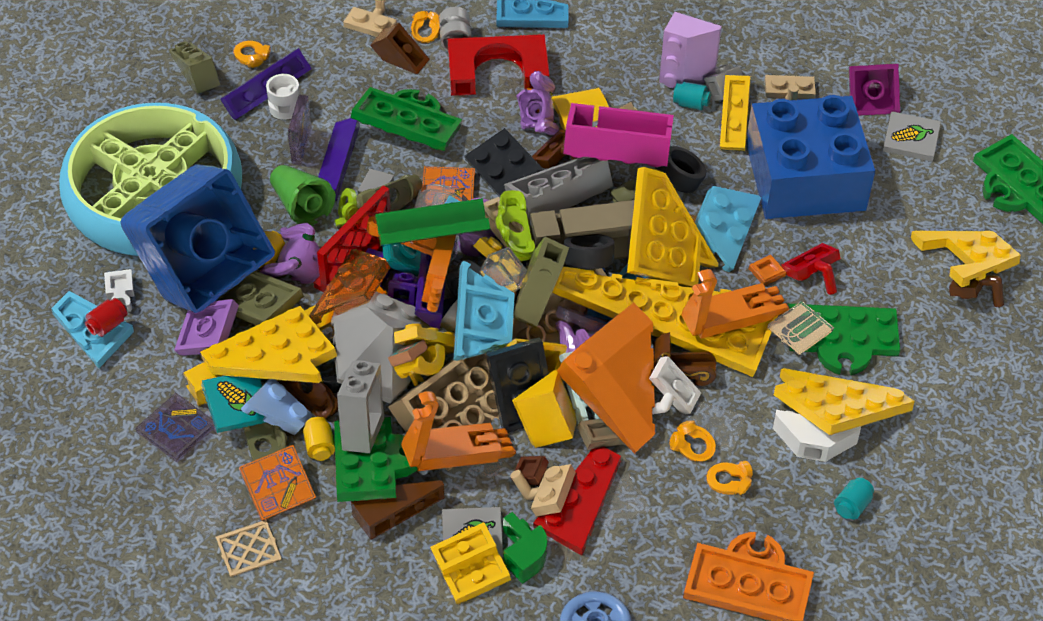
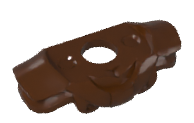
(319, 401)

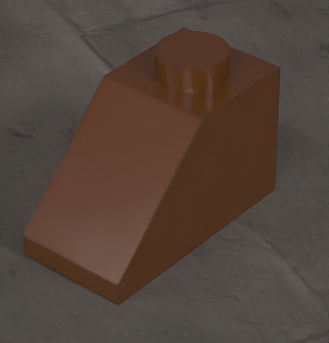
(399, 49)

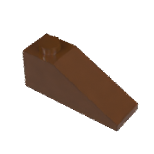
(383, 514)

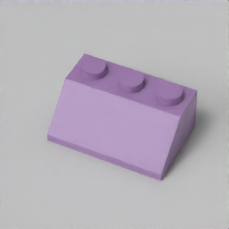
(688, 50)

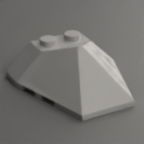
(368, 335)

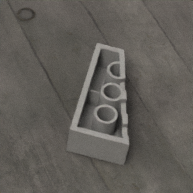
(563, 185)

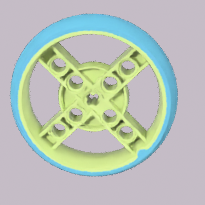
(137, 170)

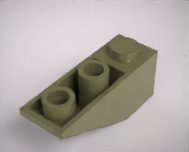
(195, 66)
(539, 281)

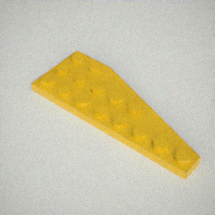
(663, 305)

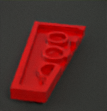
(583, 502)

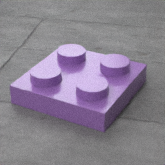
(206, 327)

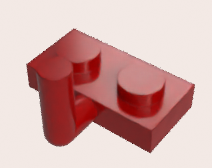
(814, 260)

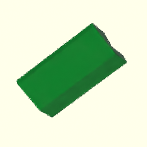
(431, 222)

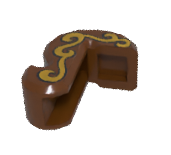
(693, 364)

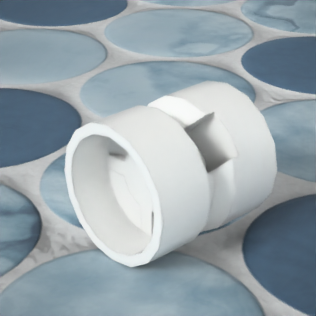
(282, 95)

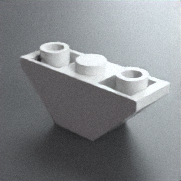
(809, 440)

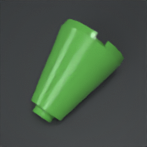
(302, 194)

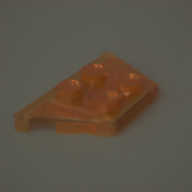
(352, 285)

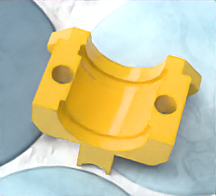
(425, 364)

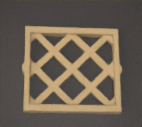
(253, 565)

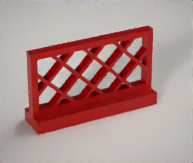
(351, 236)

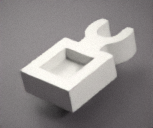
(120, 286)

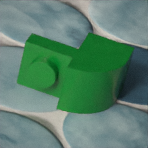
(529, 550)

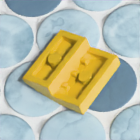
(588, 97)
(470, 563)

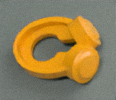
(418, 22)
(261, 53)
(678, 442)
(742, 470)

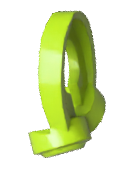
(347, 210)

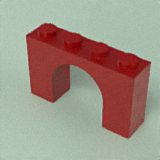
(468, 53)

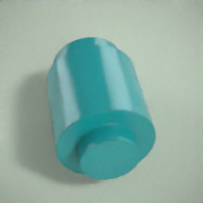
(691, 95)
(854, 498)

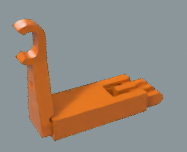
(441, 253)
(730, 310)
(451, 445)

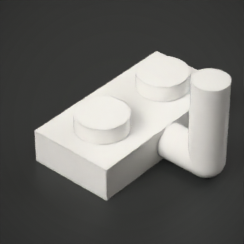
(674, 386)

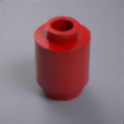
(105, 317)

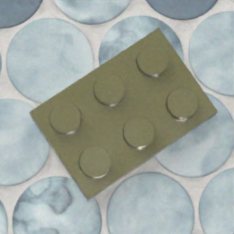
(262, 297)

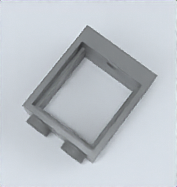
(360, 406)

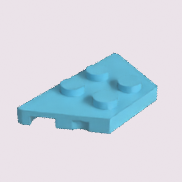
(726, 221)
(482, 315)

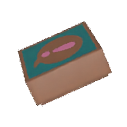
(408, 353)

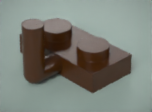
(552, 151)
(975, 287)

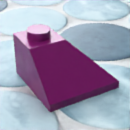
(875, 88)

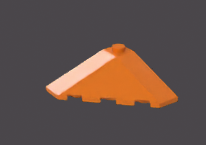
(614, 375)

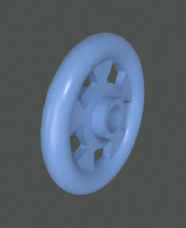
(592, 602)

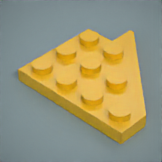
(663, 234)
(275, 349)
(837, 402)

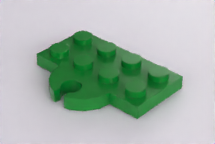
(407, 116)
(1015, 173)
(856, 336)
(373, 473)

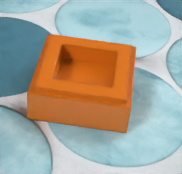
(767, 270)

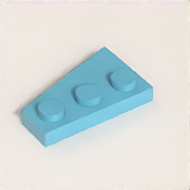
(71, 314)

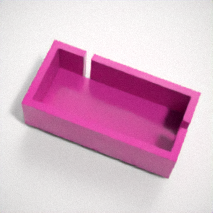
(619, 135)

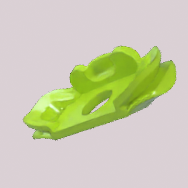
(513, 209)

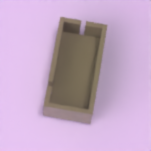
(604, 219)

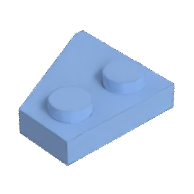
(278, 407)

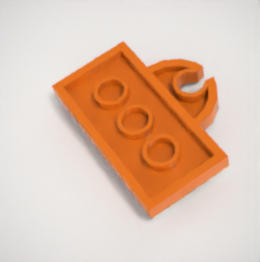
(749, 580)

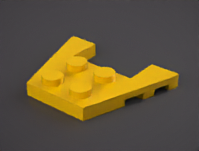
(977, 249)

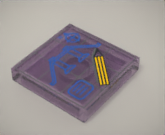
(299, 129)
(175, 427)

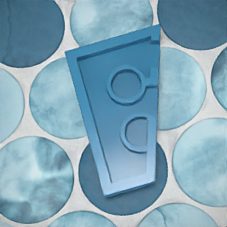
(532, 14)

